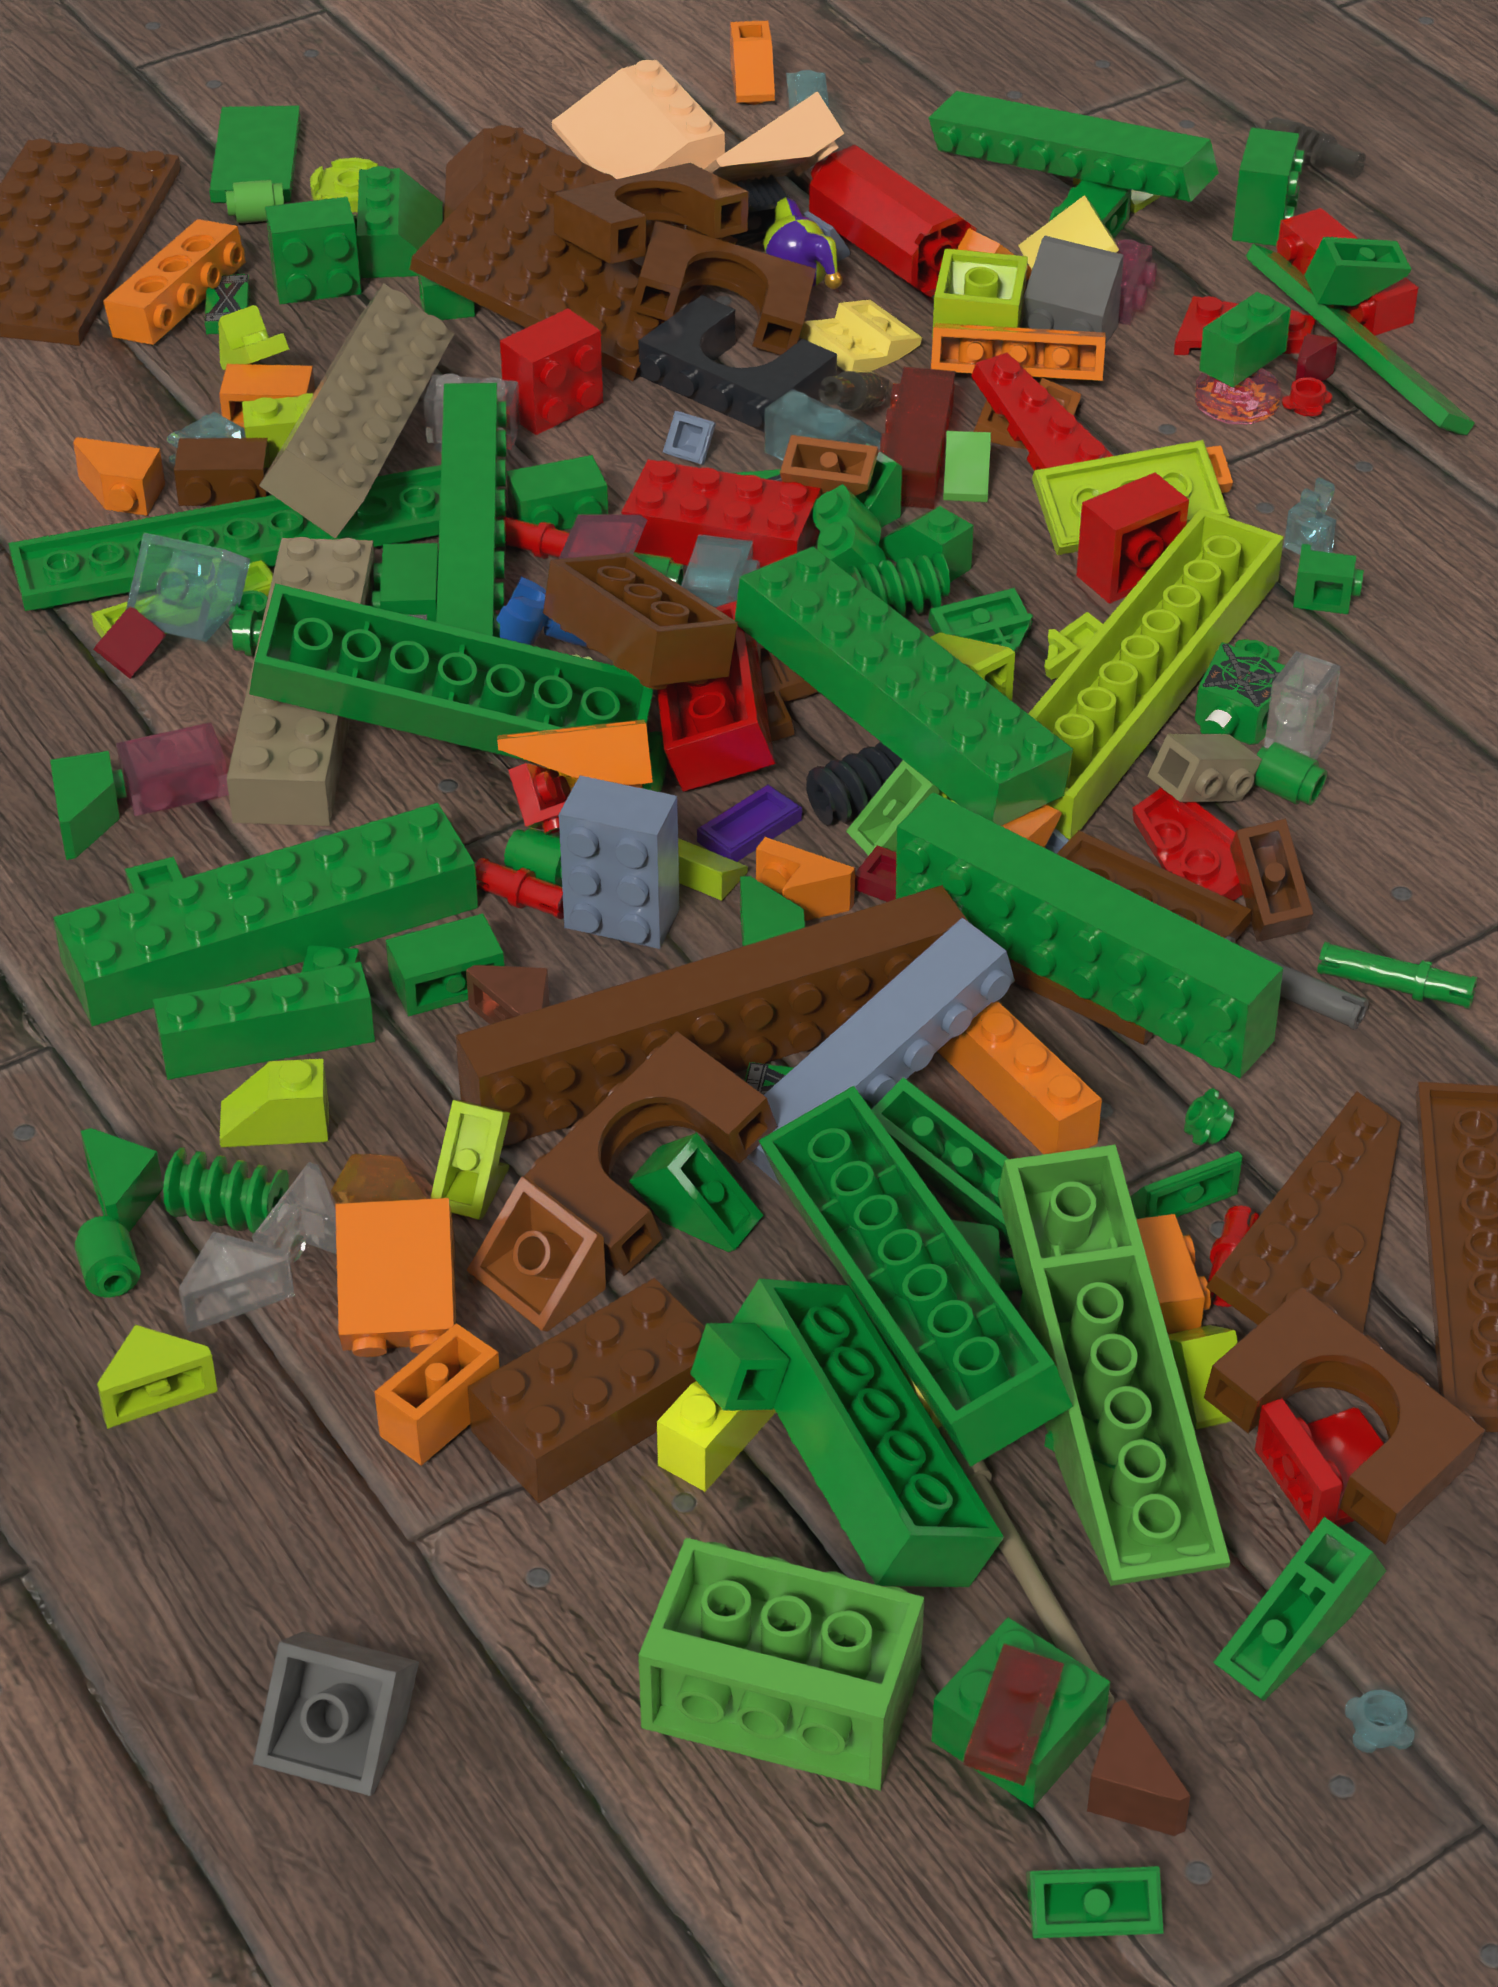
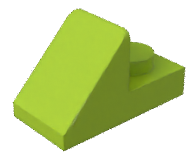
(245, 338)
(470, 1158)

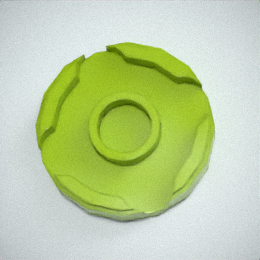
(339, 180)

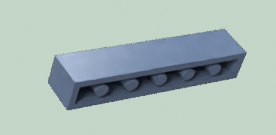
(897, 1027)

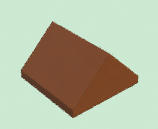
(541, 1257)

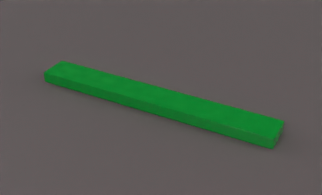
(1362, 343)

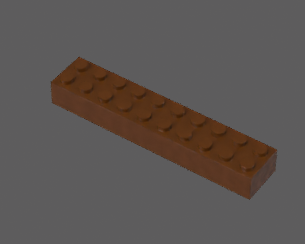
(732, 1005)

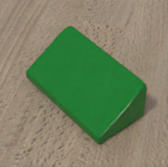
(1190, 1188)
(1095, 1902)

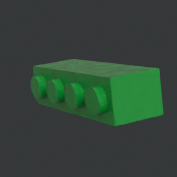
(264, 1020)
(945, 1153)

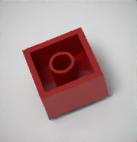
(555, 369)
(1127, 533)

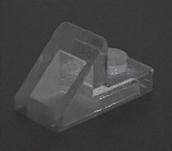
(301, 1217)

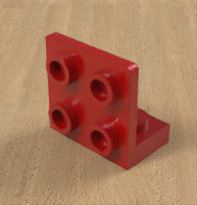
(540, 795)
(1314, 1458)

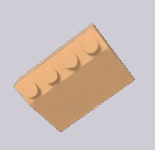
(640, 124)
(786, 144)

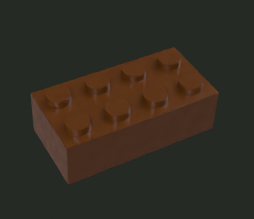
(640, 619)
(587, 1390)

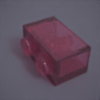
(173, 769)

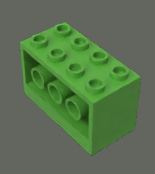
(781, 1662)

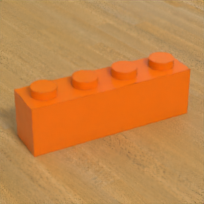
(1025, 1081)

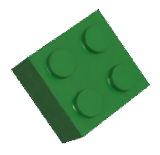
(1267, 185)
(313, 250)
(1071, 1725)

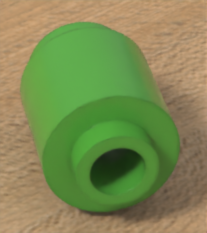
(251, 198)

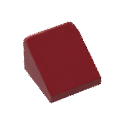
(1317, 357)
(130, 642)

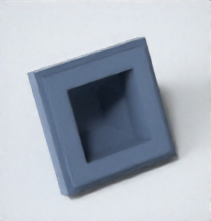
(689, 437)

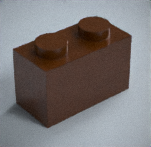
(220, 470)
(1271, 880)

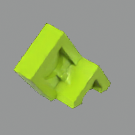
(1068, 643)

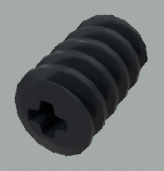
(849, 782)

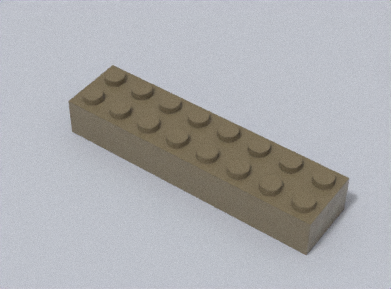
(358, 411)
(286, 754)

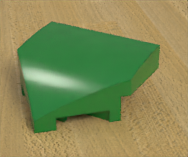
(989, 618)

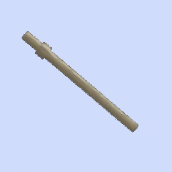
(1024, 1566)

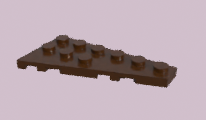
(1320, 1224)

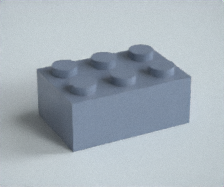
(619, 861)

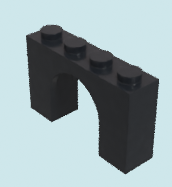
(683, 355)

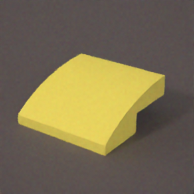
(1075, 224)
(862, 336)

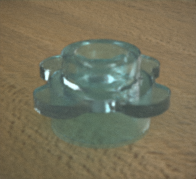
(1384, 1708)

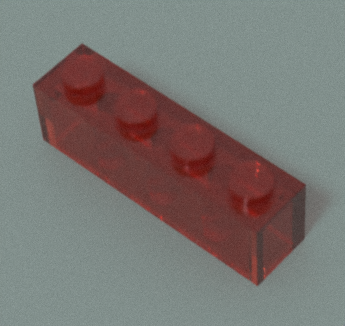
(917, 431)

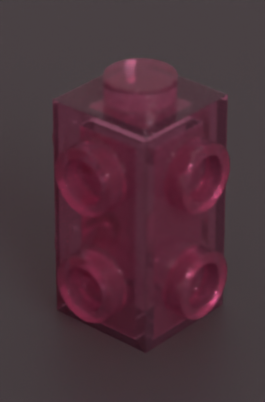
(1137, 277)

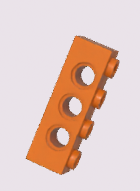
(174, 281)
(1038, 351)

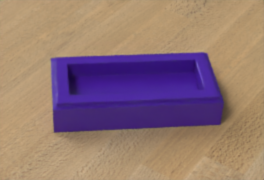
(747, 823)

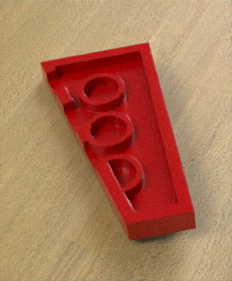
(1035, 415)

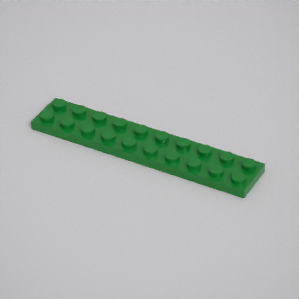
(104, 558)

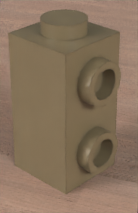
(1204, 767)

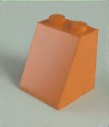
(394, 1274)

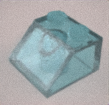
(807, 417)
(186, 585)

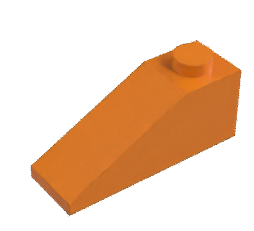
(600, 751)

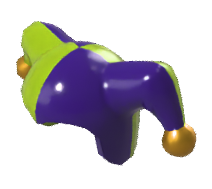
(802, 242)

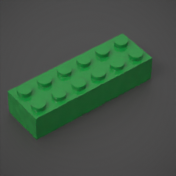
(870, 1440)

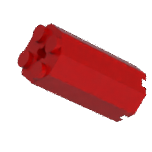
(885, 215)

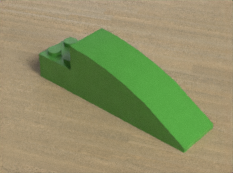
(1104, 1329)

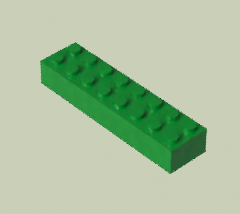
(430, 674)
(903, 687)
(265, 912)
(1094, 935)
(916, 1277)

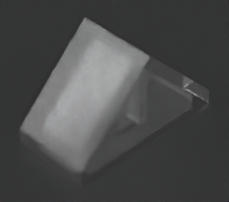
(232, 1280)

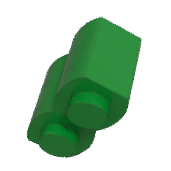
(847, 530)

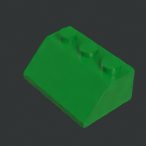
(393, 221)

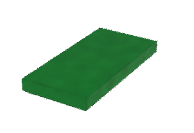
(255, 146)

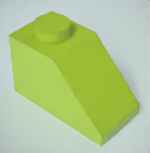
(278, 1106)

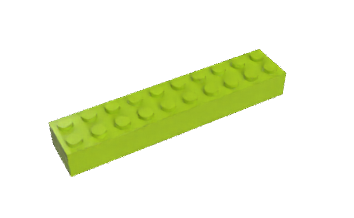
(1154, 653)

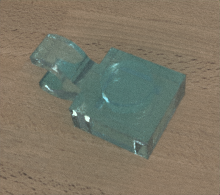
(208, 426)
(1308, 520)

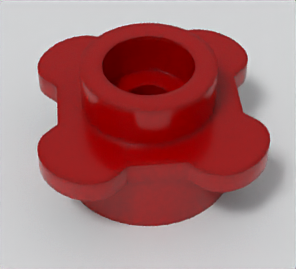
(1307, 397)

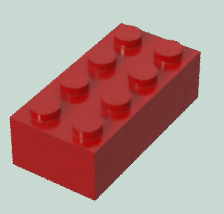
(701, 501)
(718, 725)

